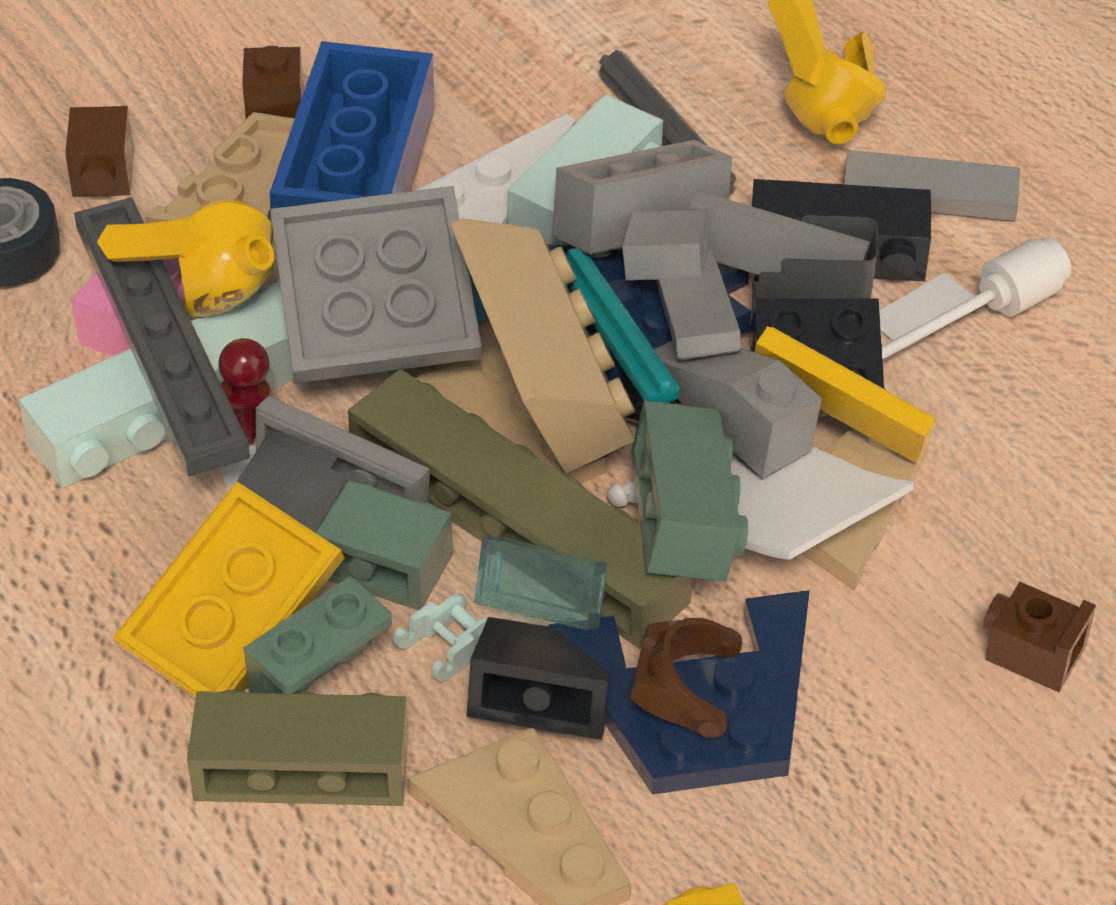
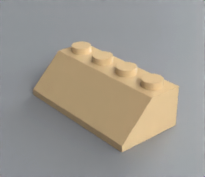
(547, 341)

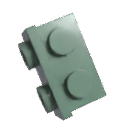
(315, 639)

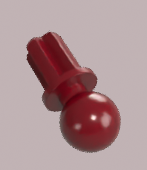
(244, 369)

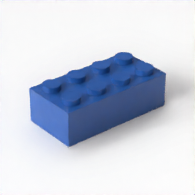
(356, 126)

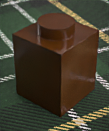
(272, 80)
(99, 151)

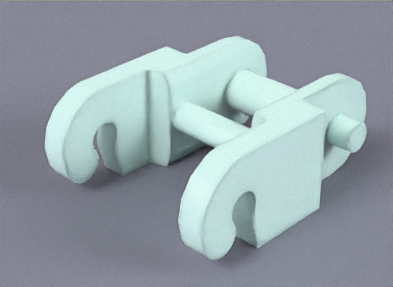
(434, 620)

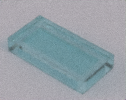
(540, 582)

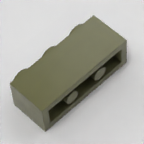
(298, 748)

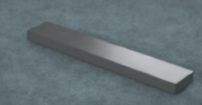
(165, 348)

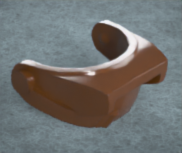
(658, 685)

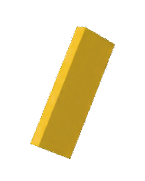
(852, 397)

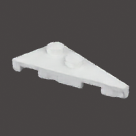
(484, 182)

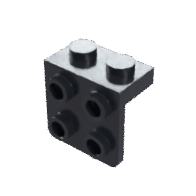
(837, 328)

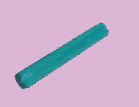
(621, 333)

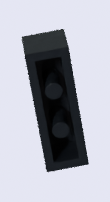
(900, 214)

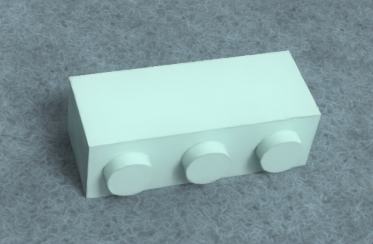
(602, 132)

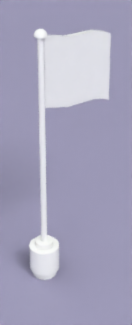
(826, 494)

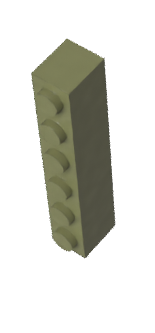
(514, 495)

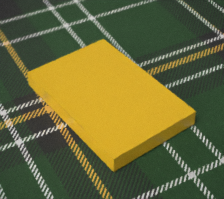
(225, 590)

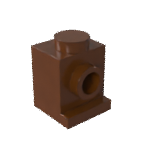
(1037, 634)

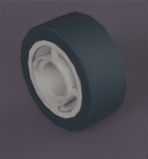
(26, 231)

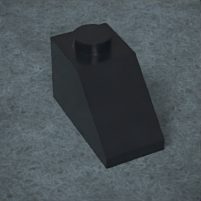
(536, 680)

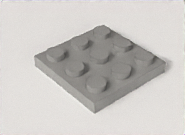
(374, 285)

